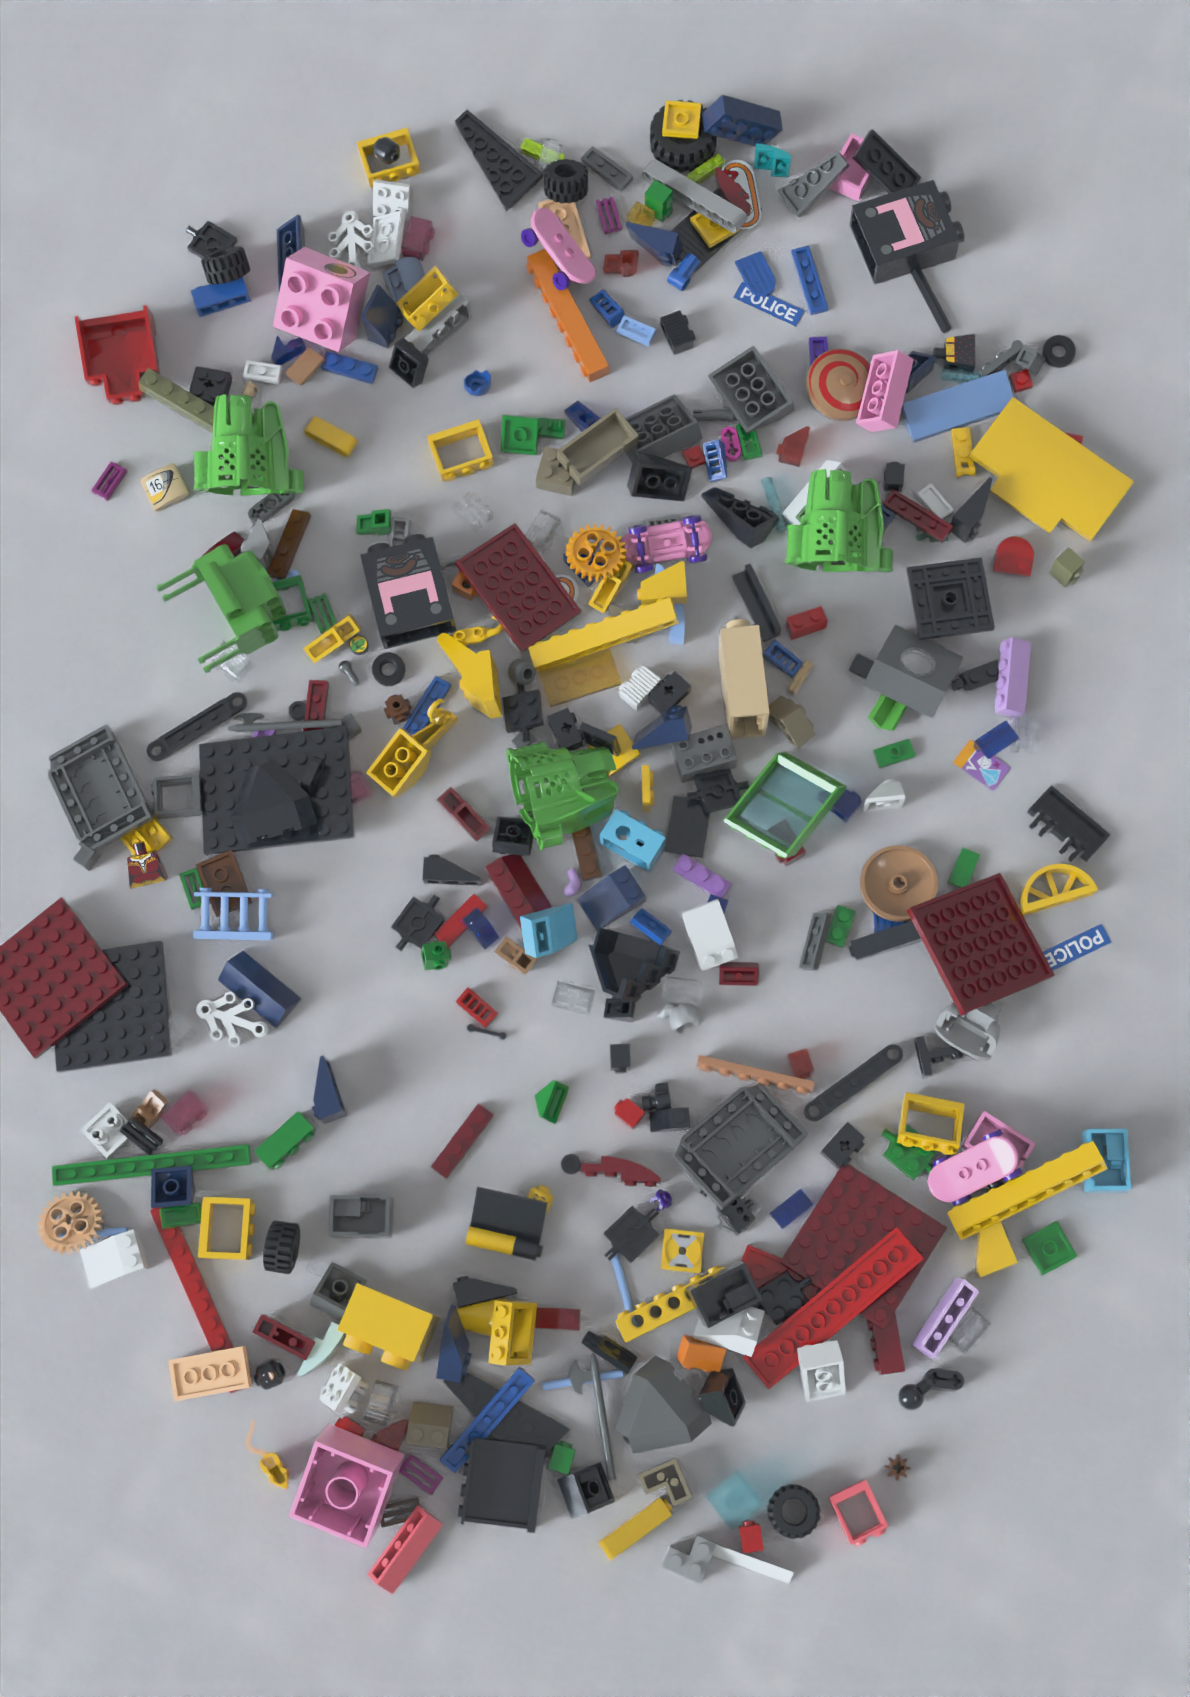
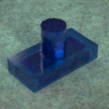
(791, 1209)

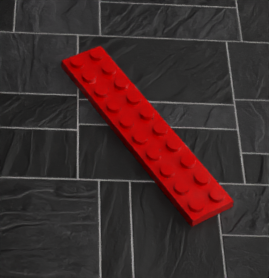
(834, 1306)

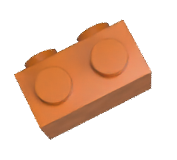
(700, 1354)

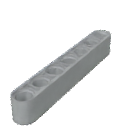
(696, 196)

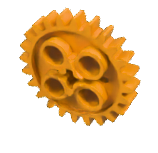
(611, 559)

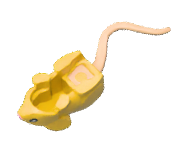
(271, 1464)

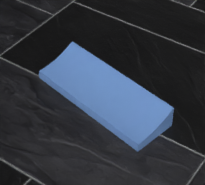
(957, 406)

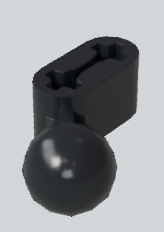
(912, 1395)

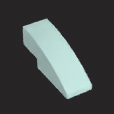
(322, 1349)

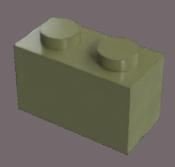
(1067, 567)

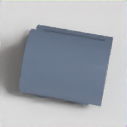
(403, 276)

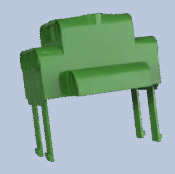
(243, 596)

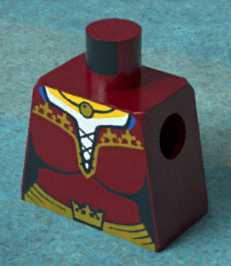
(145, 867)

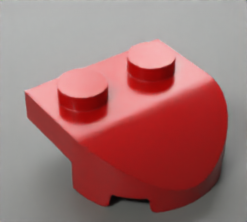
(1014, 556)

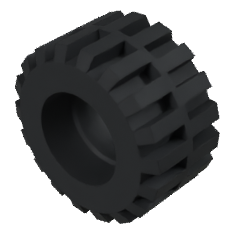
(566, 181)
(225, 265)
(281, 1247)
(812, 1511)

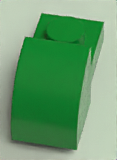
(376, 523)

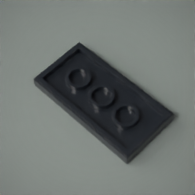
(885, 164)

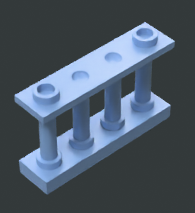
(243, 931)

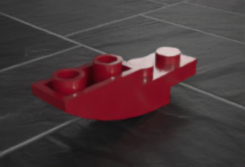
(630, 1171)

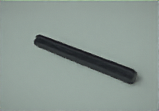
(931, 300)

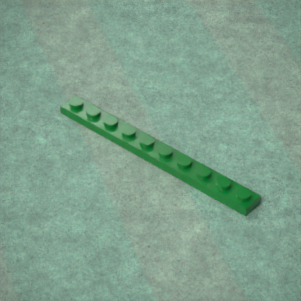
(142, 1165)

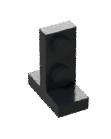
(935, 1056)

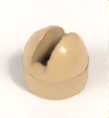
(250, 389)

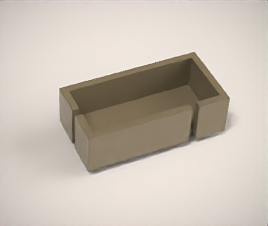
(597, 446)

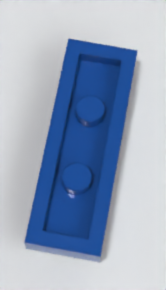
(349, 367)

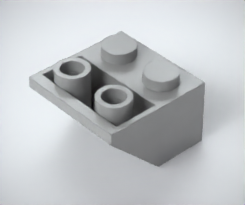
(259, 543)

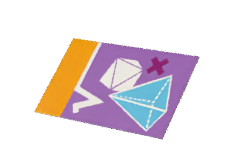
(985, 770)

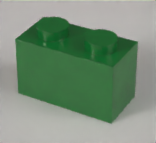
(659, 199)

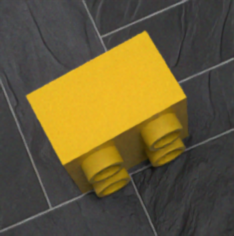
(389, 1325)

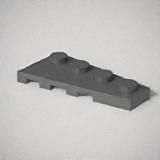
(807, 188)

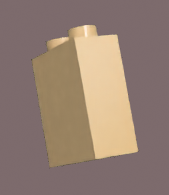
(743, 680)

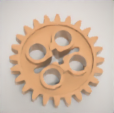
(74, 1238)

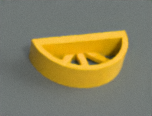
(1056, 899)

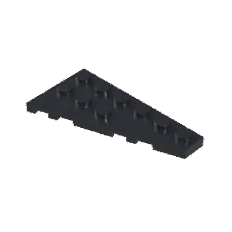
(503, 166)
(519, 1424)

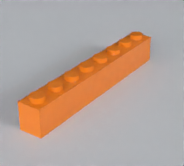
(568, 317)

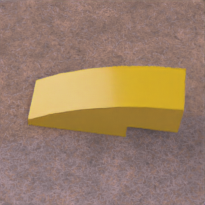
(609, 589)
(332, 638)

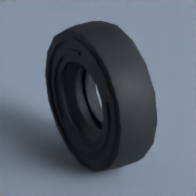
(1059, 340)
(388, 658)

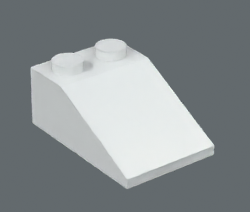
(709, 935)
(114, 1258)
(734, 1333)
(822, 1370)

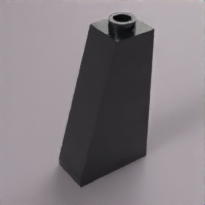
(884, 941)

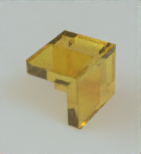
(641, 215)

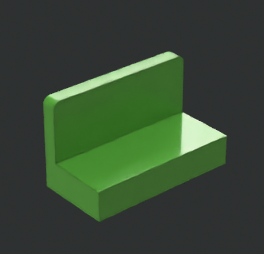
(887, 713)

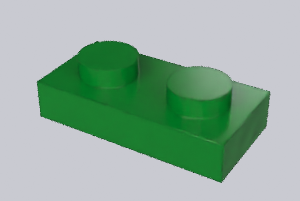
(840, 926)

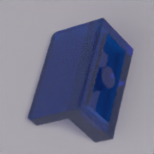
(996, 740)

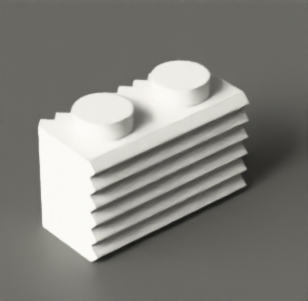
(638, 688)

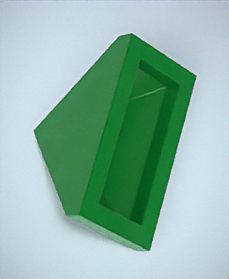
(550, 1100)

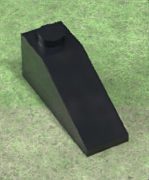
(442, 871)
(476, 1291)

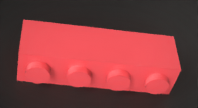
(405, 1549)

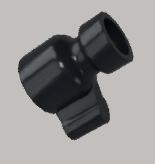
(660, 1100)

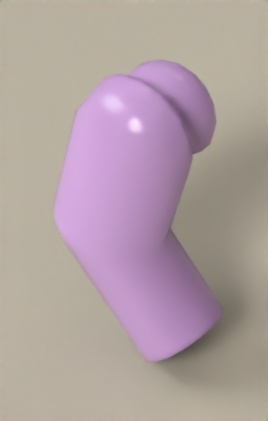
(574, 884)

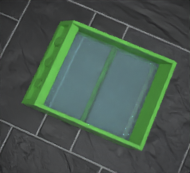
(785, 804)

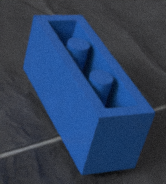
(219, 297)

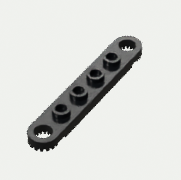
(196, 726)
(853, 1082)

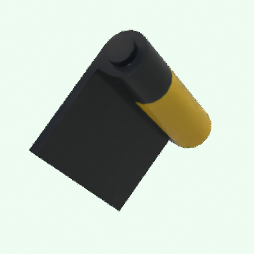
(507, 1224)

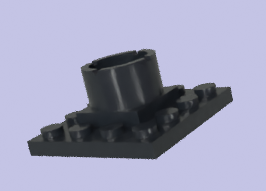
(950, 598)

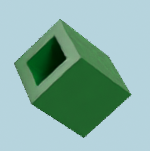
(562, 1457)

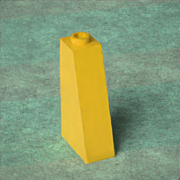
(635, 1528)

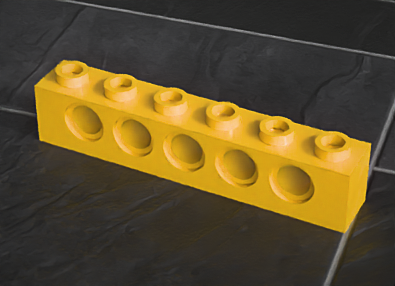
(630, 1332)

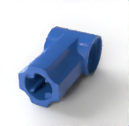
(680, 276)

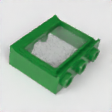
(295, 602)

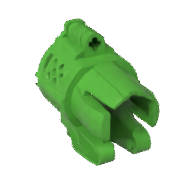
(238, 439)
(848, 518)
(575, 790)

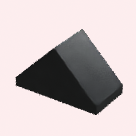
(619, 1009)

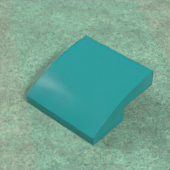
(772, 159)

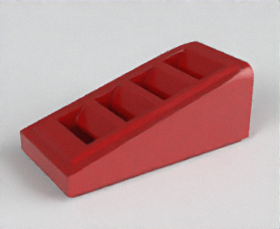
(481, 1002)

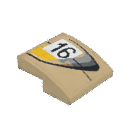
(164, 487)

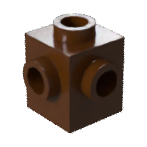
(397, 714)

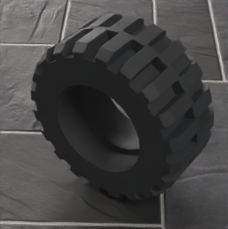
(677, 155)

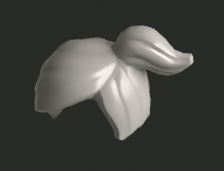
(681, 1015)

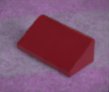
(739, 973)

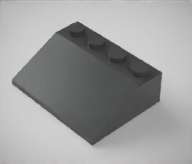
(751, 391)
(663, 428)

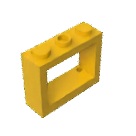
(393, 174)
(427, 298)
(456, 434)
(933, 1106)
(248, 1228)
(522, 1332)

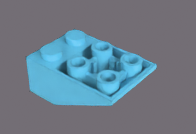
(548, 930)

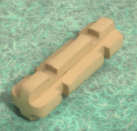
(800, 677)

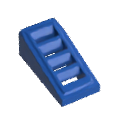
(612, 318)
(711, 449)
(779, 663)

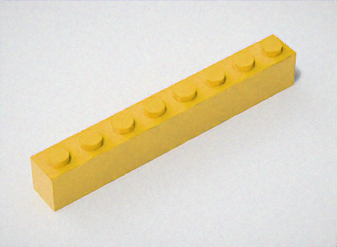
(603, 635)
(1027, 1190)

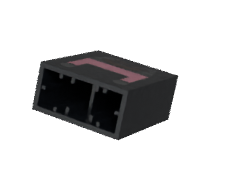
(905, 231)
(407, 591)

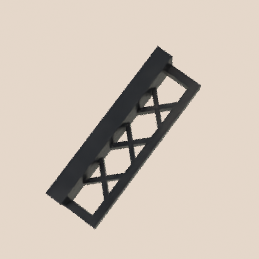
(757, 603)

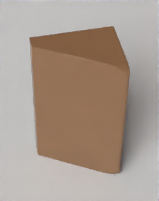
(304, 366)

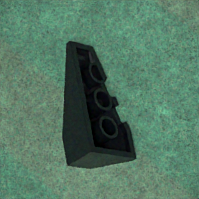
(744, 520)

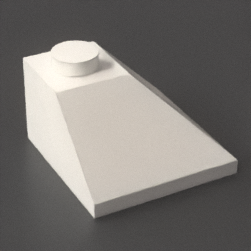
(885, 797)

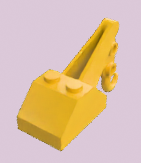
(477, 670)
(406, 757)

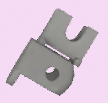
(971, 1033)

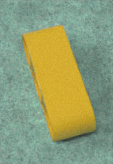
(330, 436)

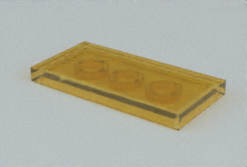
(579, 678)

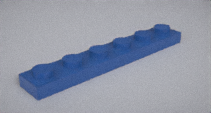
(488, 1417)

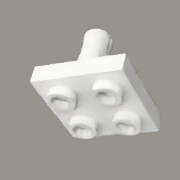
(390, 198)
(105, 1128)
(340, 1388)

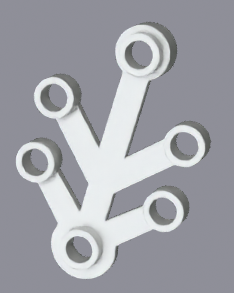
(351, 238)
(228, 1017)

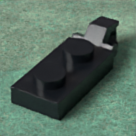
(977, 677)
(610, 1351)

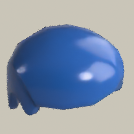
(478, 383)

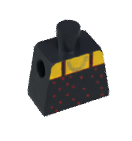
(958, 353)

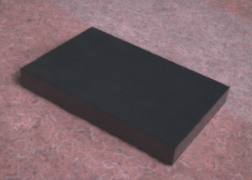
(687, 827)

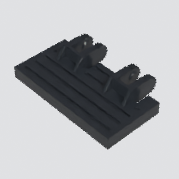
(1068, 822)

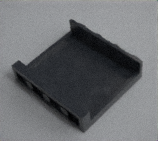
(502, 1483)

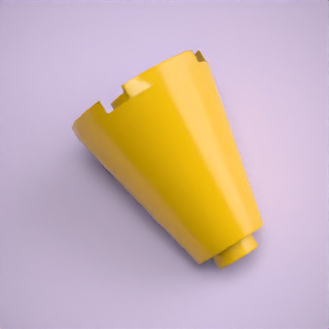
(478, 1317)

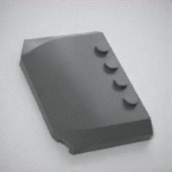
(98, 789)
(738, 1144)

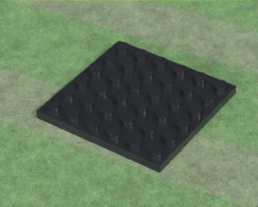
(126, 1023)

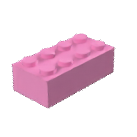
(885, 391)

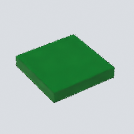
(519, 434)
(1049, 1248)

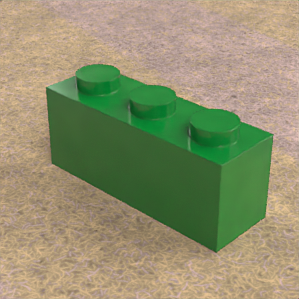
(285, 1141)

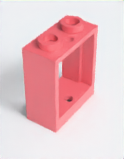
(848, 1492)

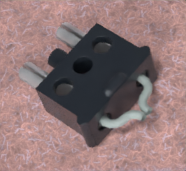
(735, 1219)

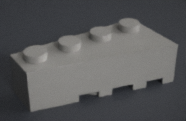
(442, 326)

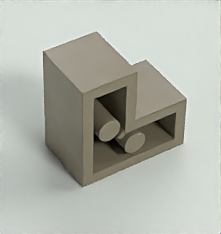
(552, 476)
(791, 720)
(668, 1476)

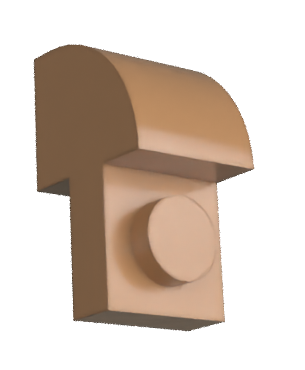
(515, 956)
(151, 1109)

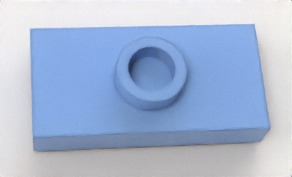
(636, 330)

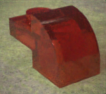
(622, 263)

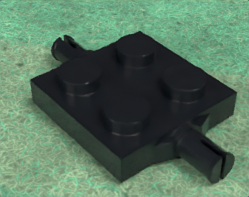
(209, 239)
(523, 711)
(717, 790)
(417, 922)
(631, 1234)
(783, 1296)

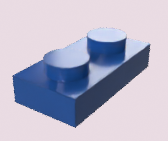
(651, 926)

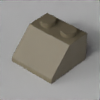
(430, 1425)

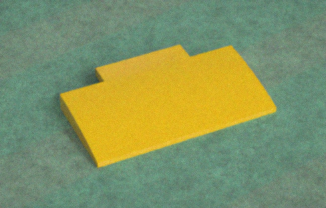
(1048, 472)

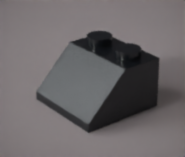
(723, 1396)
(586, 1490)

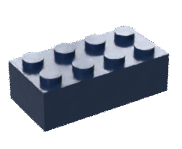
(741, 121)

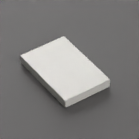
(386, 239)

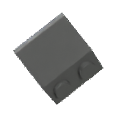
(335, 1290)

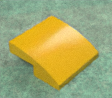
(627, 753)
(151, 833)

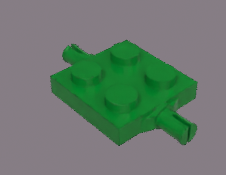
(907, 1159)

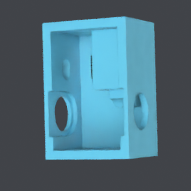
(642, 845)
(1115, 1152)

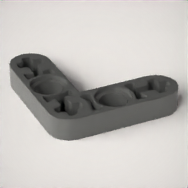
(281, 500)

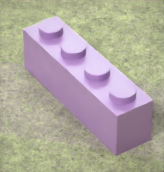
(1013, 677)
(945, 1318)

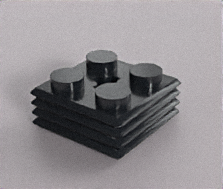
(408, 362)
(208, 377)
(512, 837)

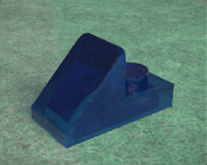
(285, 353)

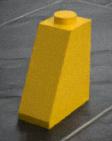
(667, 583)
(993, 1251)

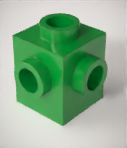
(435, 955)

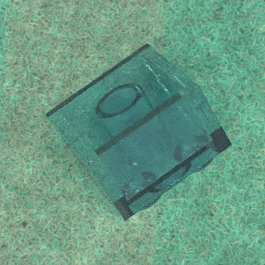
(734, 1499)

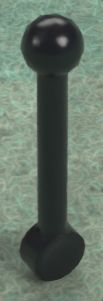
(471, 1028)

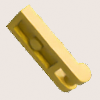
(961, 450)

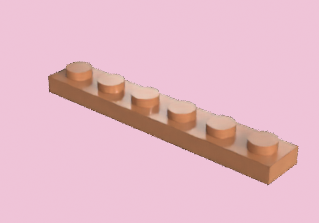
(746, 1073)

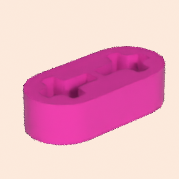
(734, 443)

